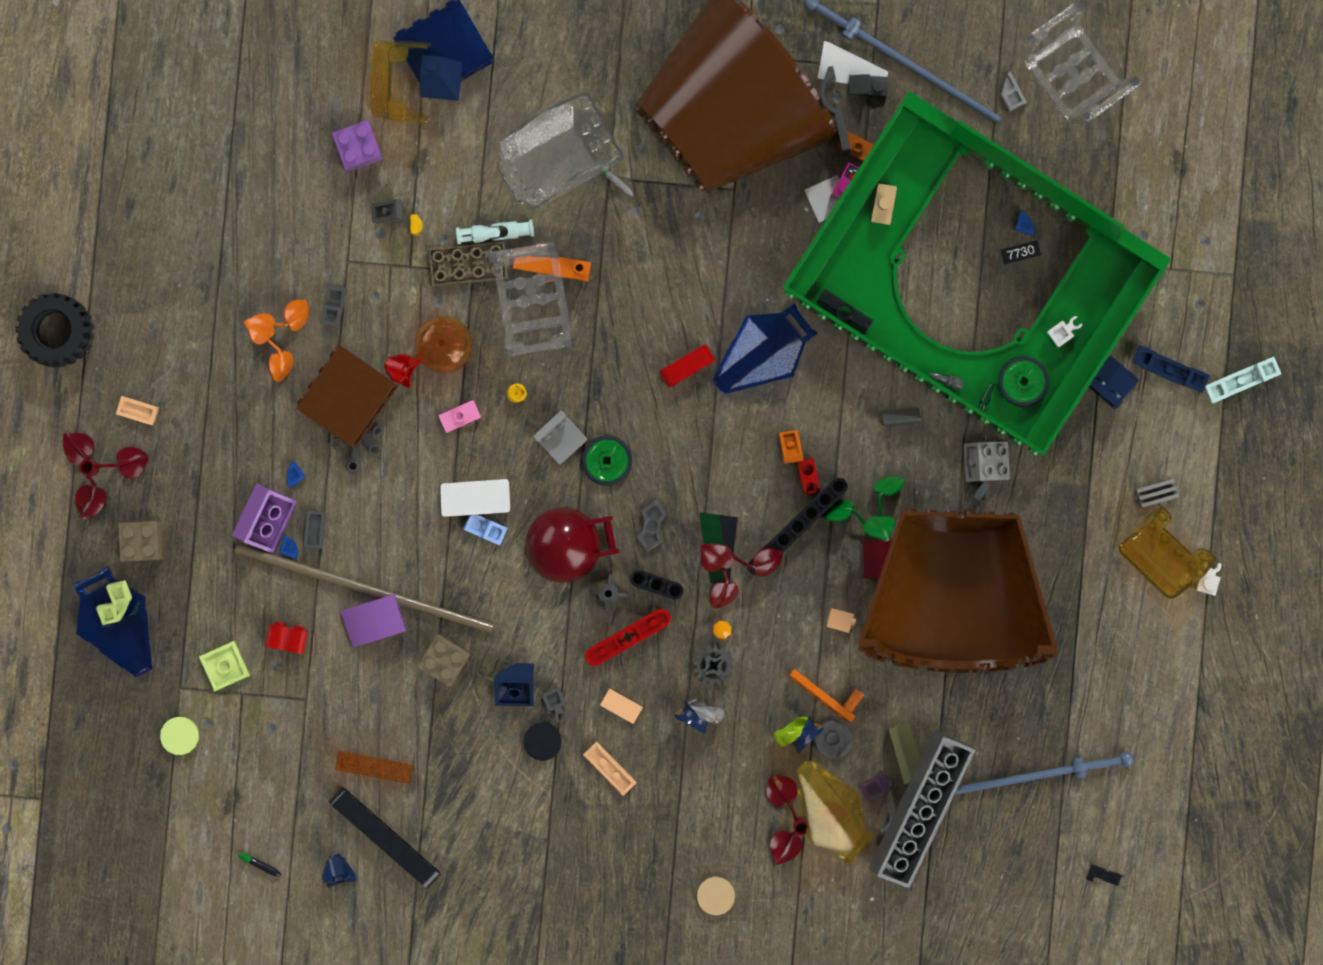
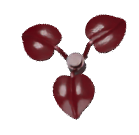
(77, 449)
(720, 556)
(783, 844)

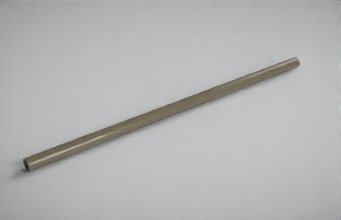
(364, 588)

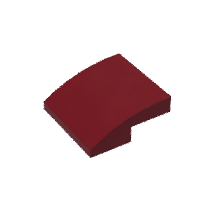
(874, 557)

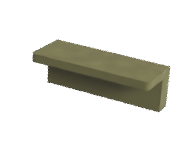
(904, 750)

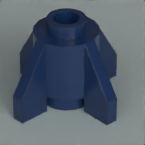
(337, 871)

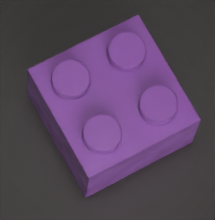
(357, 145)

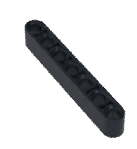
(801, 517)
(385, 837)

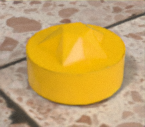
(516, 393)

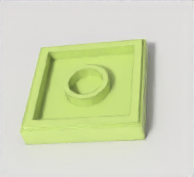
(224, 666)

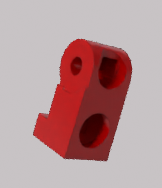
(808, 475)

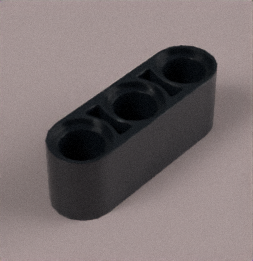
(664, 591)

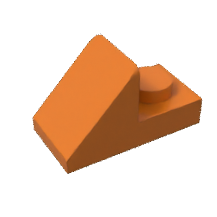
(791, 446)

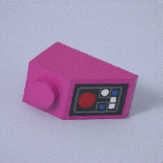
(844, 181)

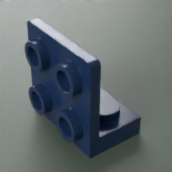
(1113, 382)

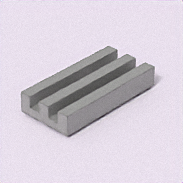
(1173, 488)

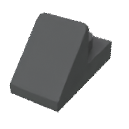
(868, 85)
(387, 211)

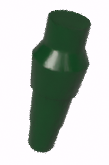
(986, 397)

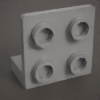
(560, 437)
(986, 461)

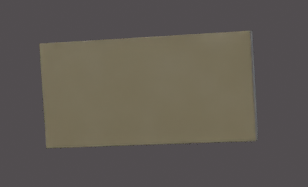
(464, 264)

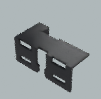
(1099, 872)

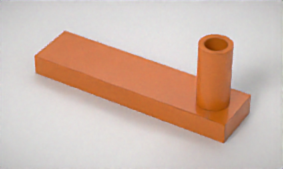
(569, 268)
(843, 712)

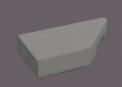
(1012, 94)

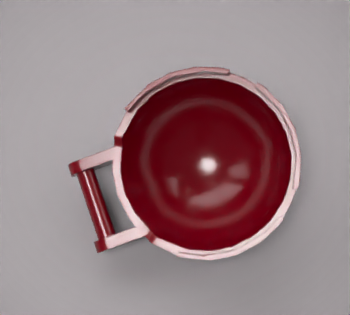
(566, 544)

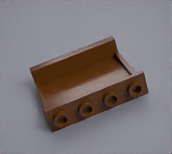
(346, 396)

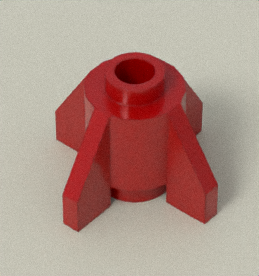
(401, 368)

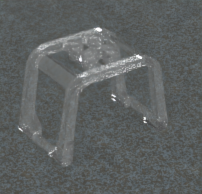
(1088, 108)
(525, 255)

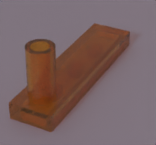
(374, 767)

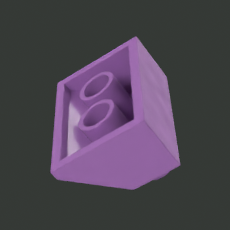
(264, 518)

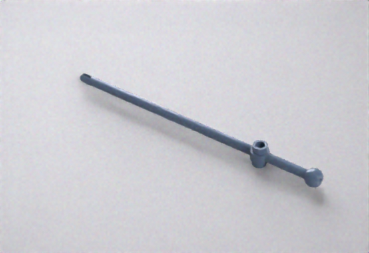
(852, 28)
(1078, 768)

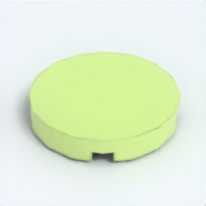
(179, 735)

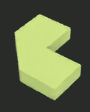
(120, 599)

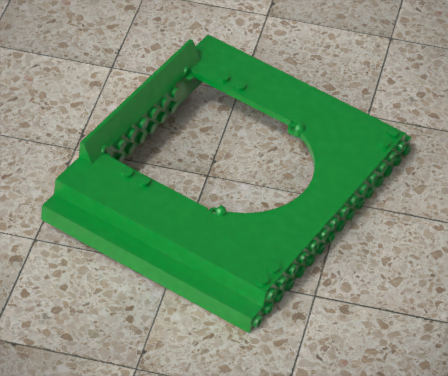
(860, 267)

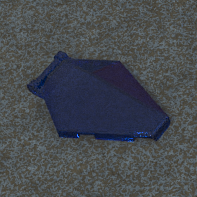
(763, 351)
(123, 641)

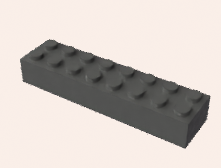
(922, 809)

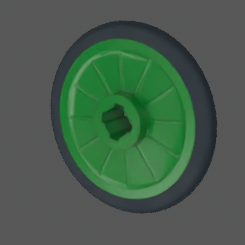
(1032, 371)
(609, 473)

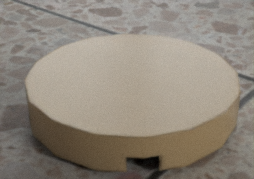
(716, 895)

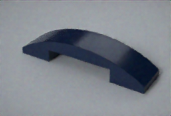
(1170, 369)

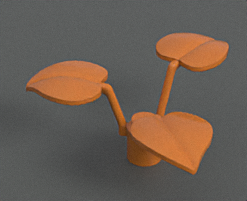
(261, 328)

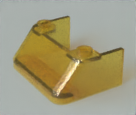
(383, 54)

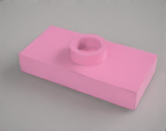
(459, 416)

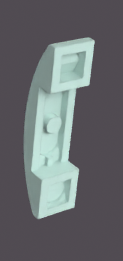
(1242, 380)

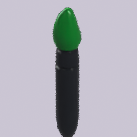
(259, 864)

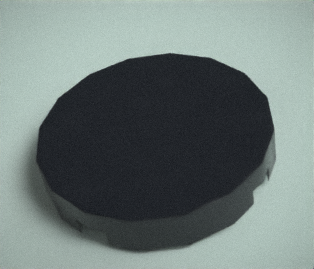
(542, 741)

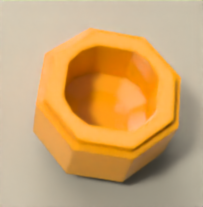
(722, 629)

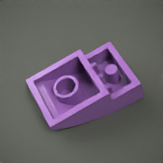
(373, 620)

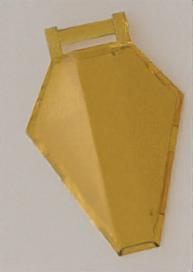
(832, 812)

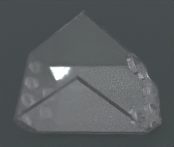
(557, 151)

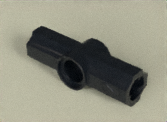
(855, 319)

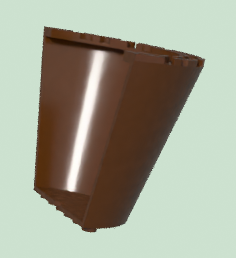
(732, 99)
(958, 596)

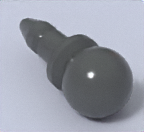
(954, 383)

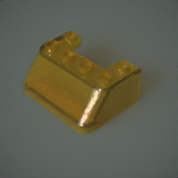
(1163, 557)

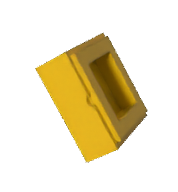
(415, 225)

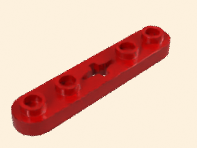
(611, 647)

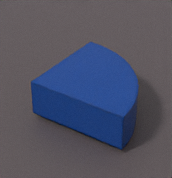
(1024, 224)
(294, 474)
(289, 547)

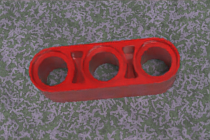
(687, 366)

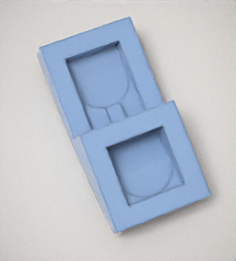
(485, 528)

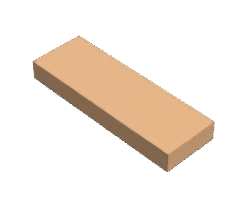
(609, 768)

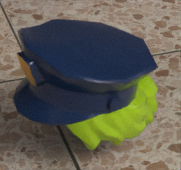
(798, 732)

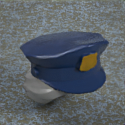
(699, 715)

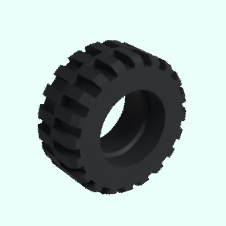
(29, 330)

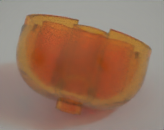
(455, 351)

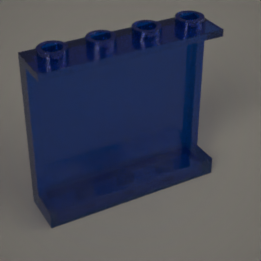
(451, 37)

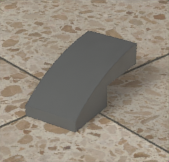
(333, 305)

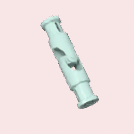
(481, 233)

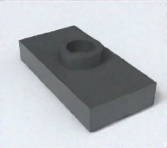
(314, 529)

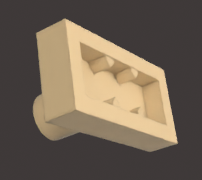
(883, 204)

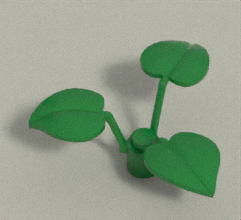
(875, 527)

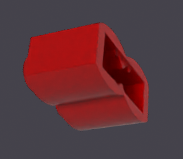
(287, 638)

